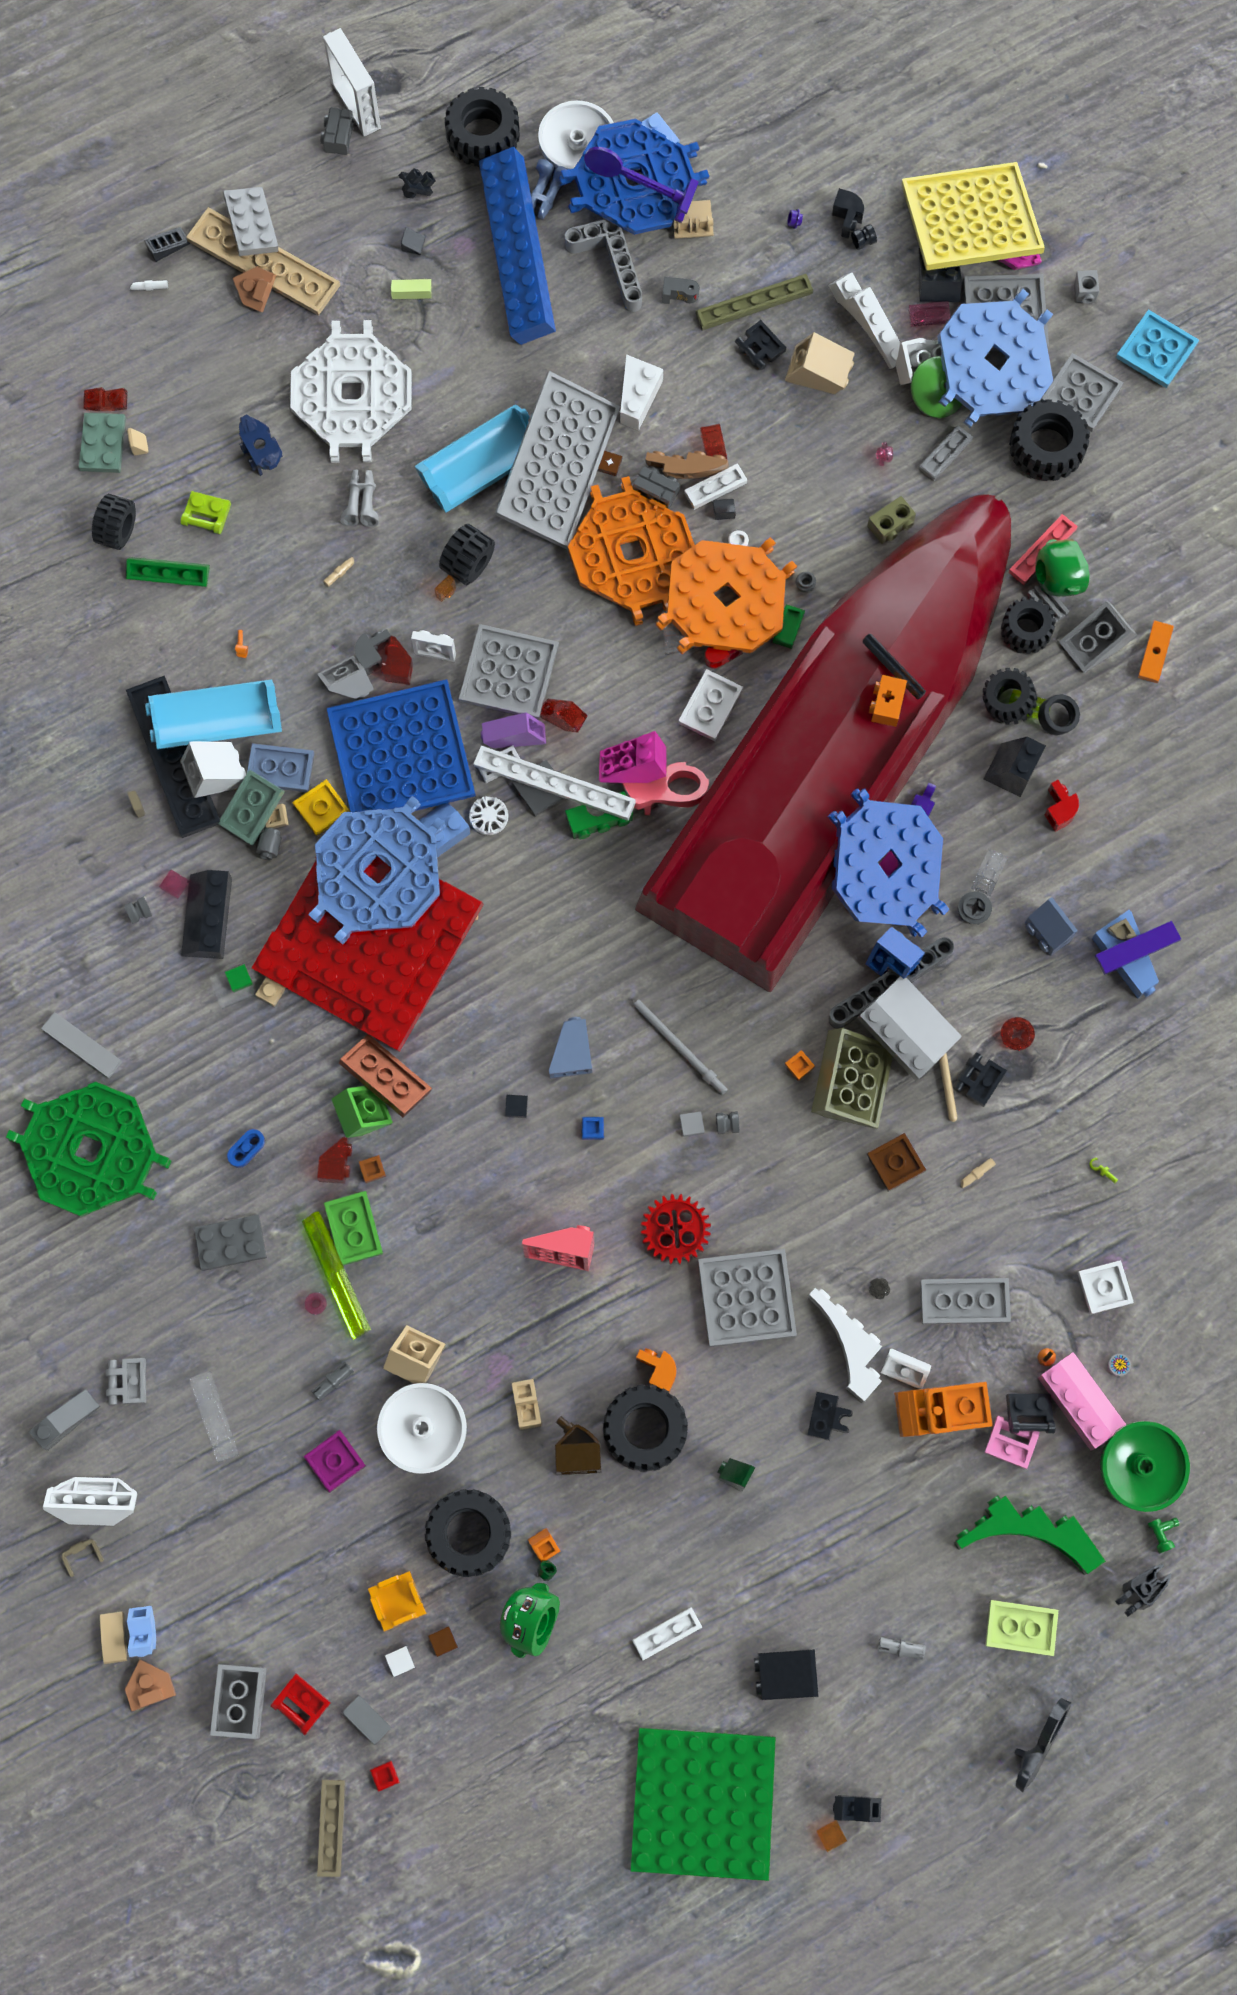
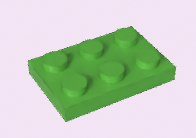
(353, 1228)

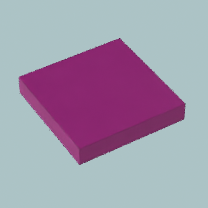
(334, 1461)

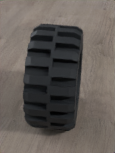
(478, 105)
(1057, 418)
(667, 1406)
(438, 1524)

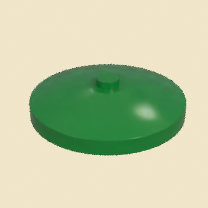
(1145, 1466)

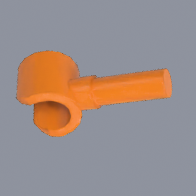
(241, 650)

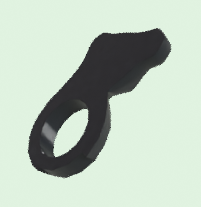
(1034, 1758)

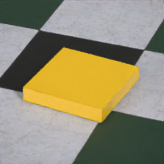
(320, 807)

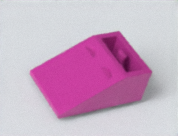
(634, 761)

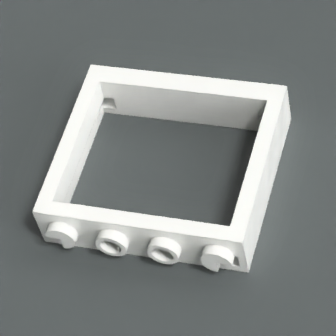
(354, 87)

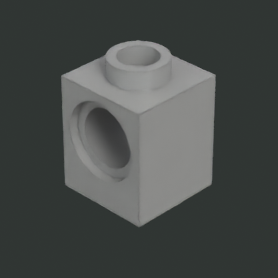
(1086, 279)

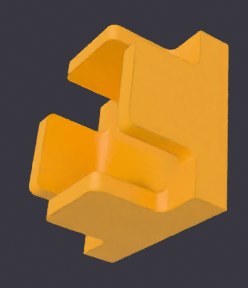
(396, 1601)

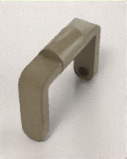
(77, 1548)

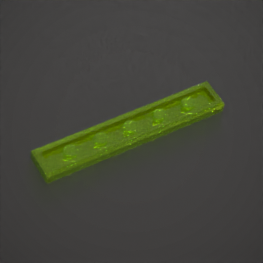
(336, 1275)

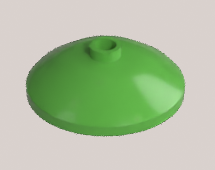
(928, 389)

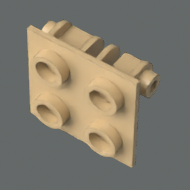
(696, 222)

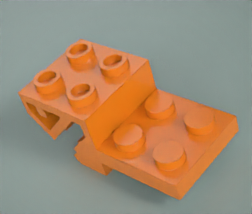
(943, 1409)

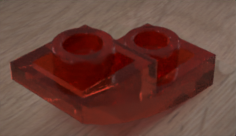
(102, 400)

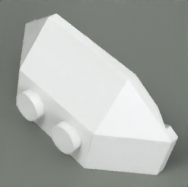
(91, 1501)

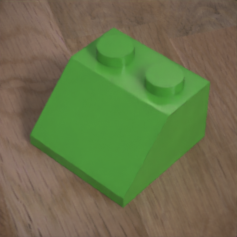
(360, 1111)

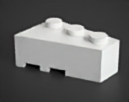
(639, 391)

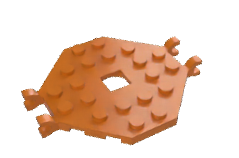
(619, 521)
(704, 618)

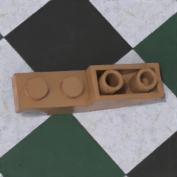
(695, 466)

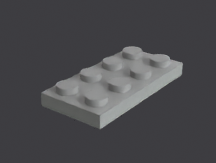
(250, 221)
(965, 1301)

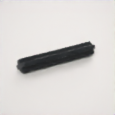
(893, 665)

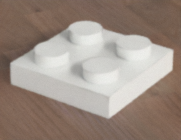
(433, 646)
(1105, 1287)

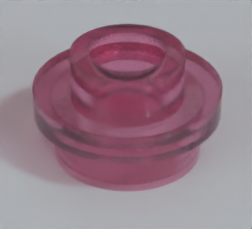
(312, 1297)

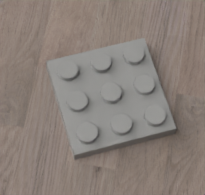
(1084, 388)

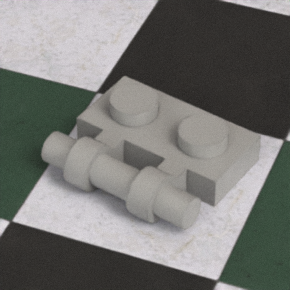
(133, 1381)

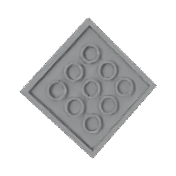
(1004, 288)
(508, 671)
(747, 1297)

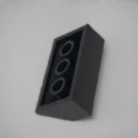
(207, 914)

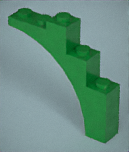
(1066, 1536)

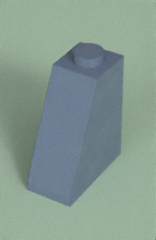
(572, 1050)

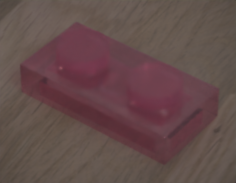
(929, 314)

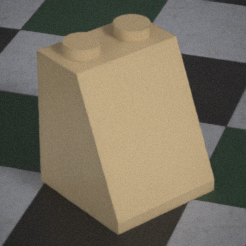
(820, 364)

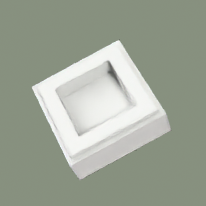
(400, 1661)

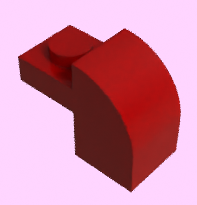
(1065, 808)

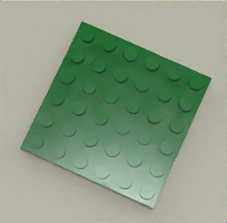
(703, 1804)

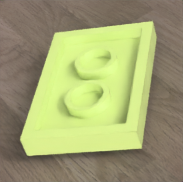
(1021, 1628)

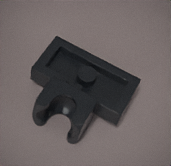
(827, 1416)

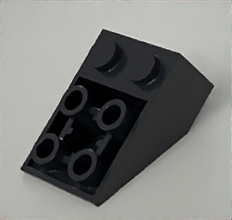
(939, 284)

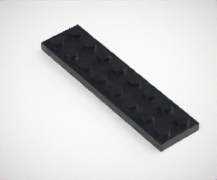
(188, 812)

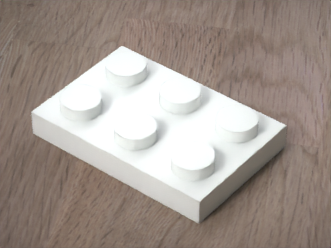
(710, 705)

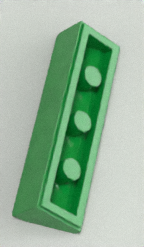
(167, 571)

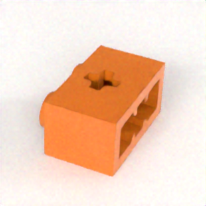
(892, 689)

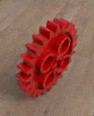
(695, 1227)

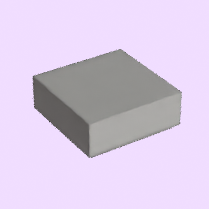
(692, 1124)

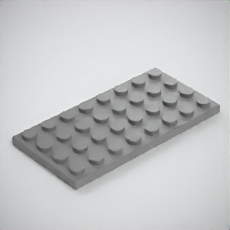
(557, 460)

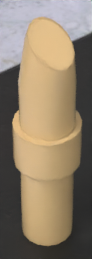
(339, 572)
(977, 1173)

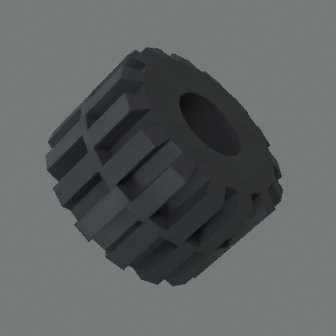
(466, 554)

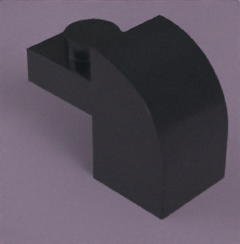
(849, 207)
(857, 1808)

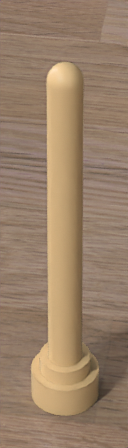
(948, 1090)

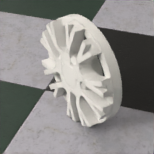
(488, 815)

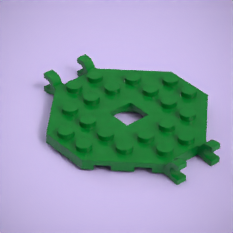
(57, 1134)

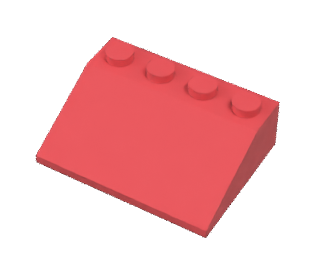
(564, 1247)

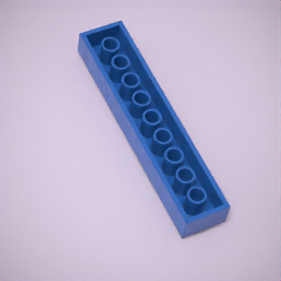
(517, 246)

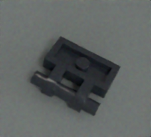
(765, 341)
(986, 1082)

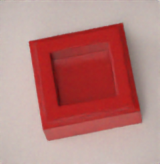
(385, 1776)

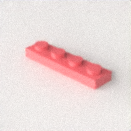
(1025, 566)

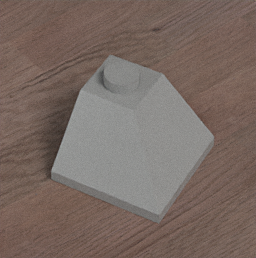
(347, 679)

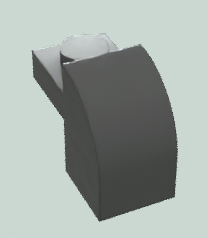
(367, 650)

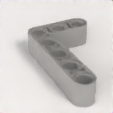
(616, 256)

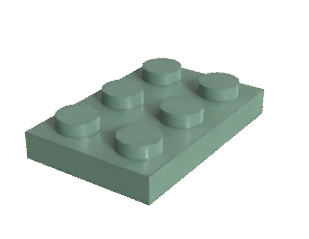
(102, 442)
(251, 807)

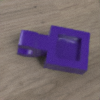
(924, 801)

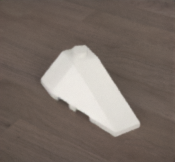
(912, 354)

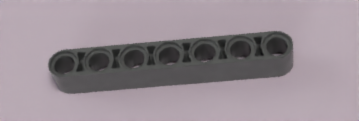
(880, 984)

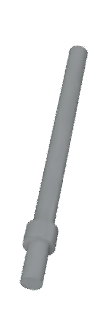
(708, 1076)

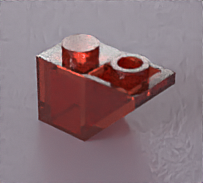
(398, 665)
(563, 714)
(333, 1163)

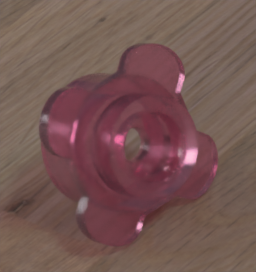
(884, 453)

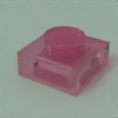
(174, 884)

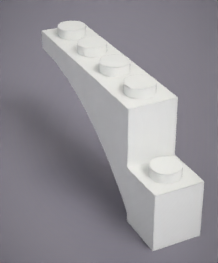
(869, 314)
(855, 1343)

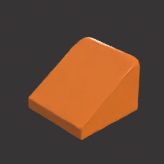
(544, 1545)

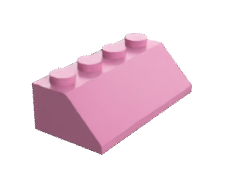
(1081, 1401)

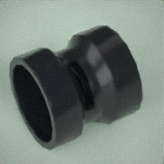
(864, 236)

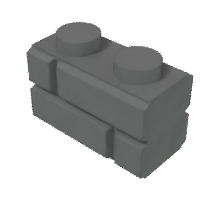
(338, 131)
(656, 486)

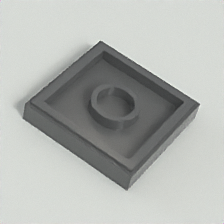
(534, 798)

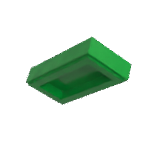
(791, 623)

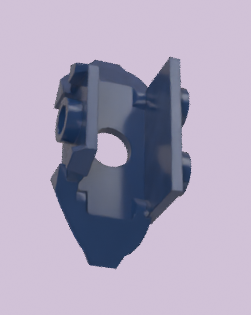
(250, 432)

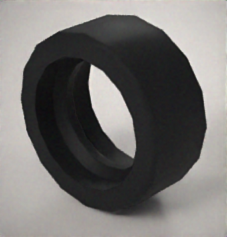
(1073, 712)

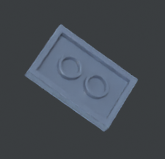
(282, 766)

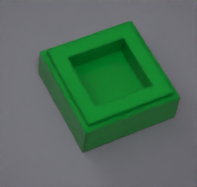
(238, 978)

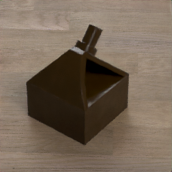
(577, 1450)

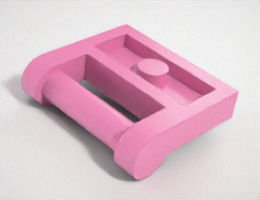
(1009, 1449)

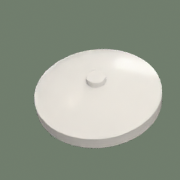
(568, 130)
(421, 1428)

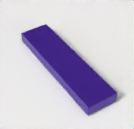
(1138, 947)

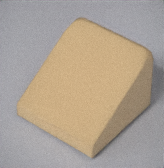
(137, 442)

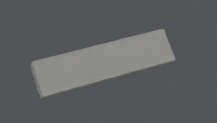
(81, 1045)

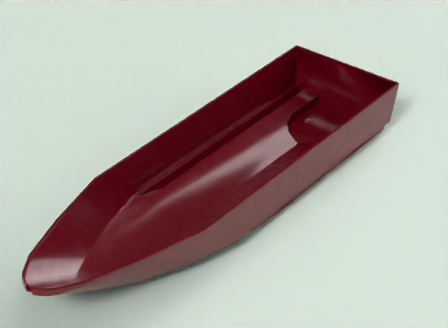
(760, 844)

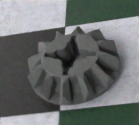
(970, 899)

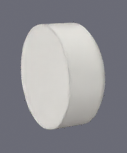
(738, 538)

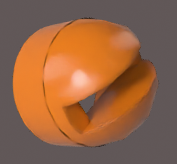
(1043, 1353)

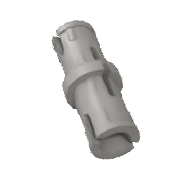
(901, 1648)

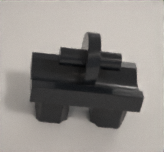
(417, 183)

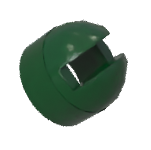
(549, 1566)

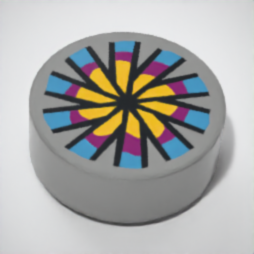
(1119, 1365)

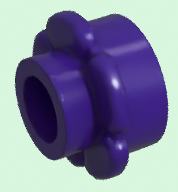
(794, 218)

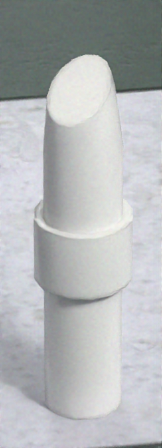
(149, 285)

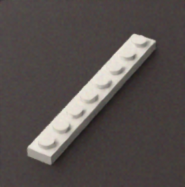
(555, 783)

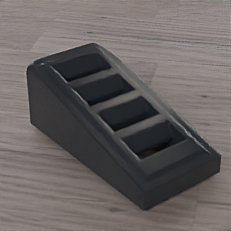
(164, 251)

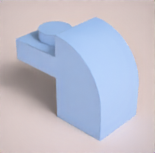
(141, 1631)

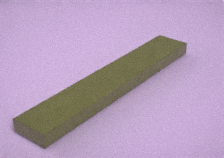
(754, 302)

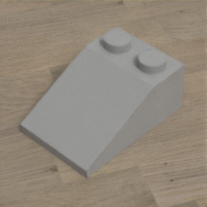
(1098, 637)

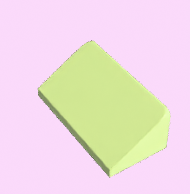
(411, 289)

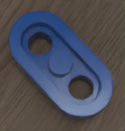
(244, 1147)

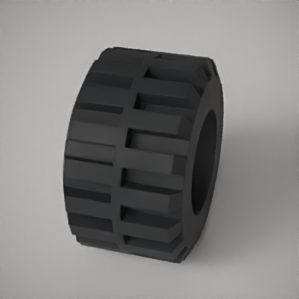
(113, 521)
(1030, 610)
(1002, 682)

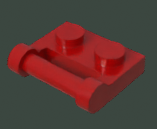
(306, 1698)

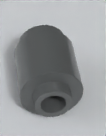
(269, 844)

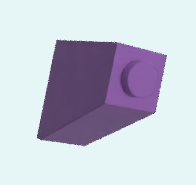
(513, 731)

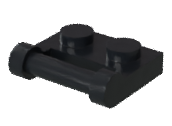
(1030, 1406)

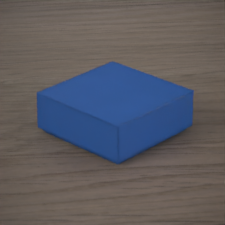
(592, 1128)

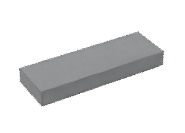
(945, 453)

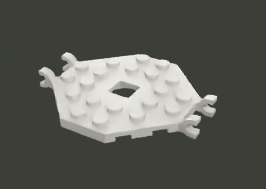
(351, 359)

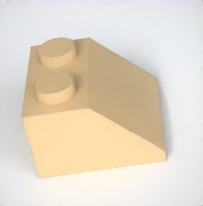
(414, 1356)

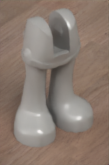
(368, 516)

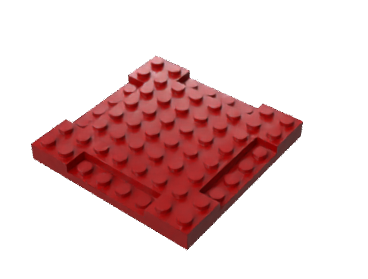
(376, 976)

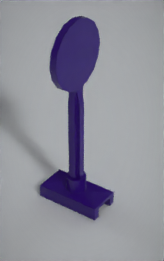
(609, 164)

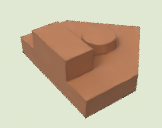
(255, 287)
(148, 1686)

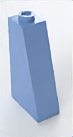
(1139, 974)

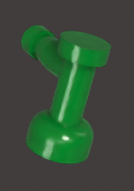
(1159, 1529)

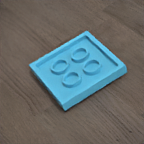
(1157, 348)

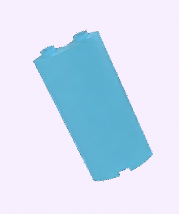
(474, 459)
(213, 714)

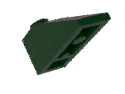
(735, 1473)

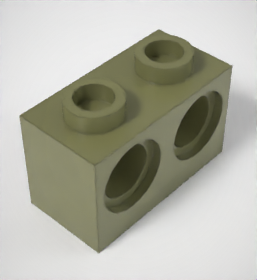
(888, 517)

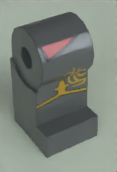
(680, 289)

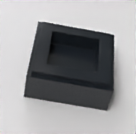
(516, 1106)

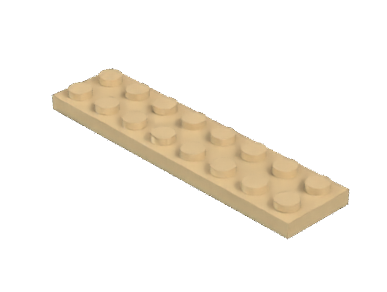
(293, 276)

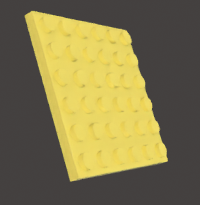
(972, 216)

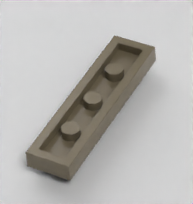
(331, 1828)

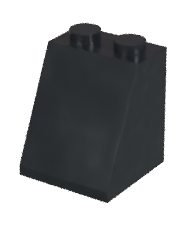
(1015, 764)
(786, 1675)

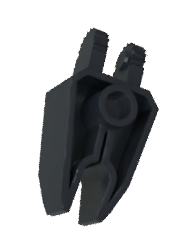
(1143, 1589)

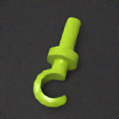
(1104, 1171)

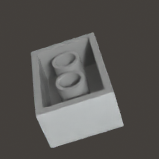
(238, 1701)

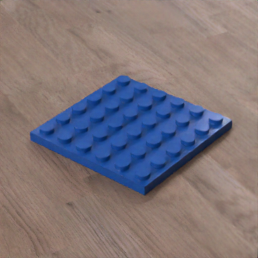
(401, 749)

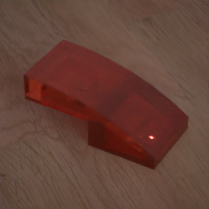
(713, 440)

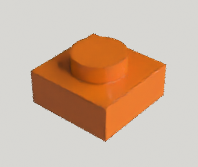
(799, 1065)

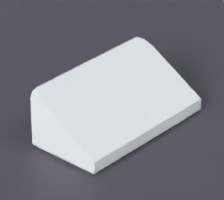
(906, 1369)

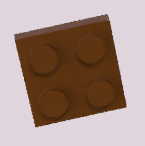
(896, 1162)

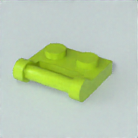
(207, 507)

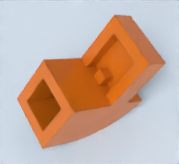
(665, 1368)

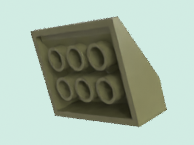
(852, 1079)

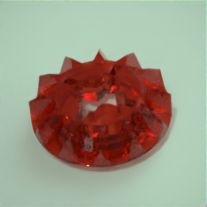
(1017, 1024)

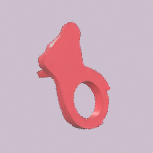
(659, 792)

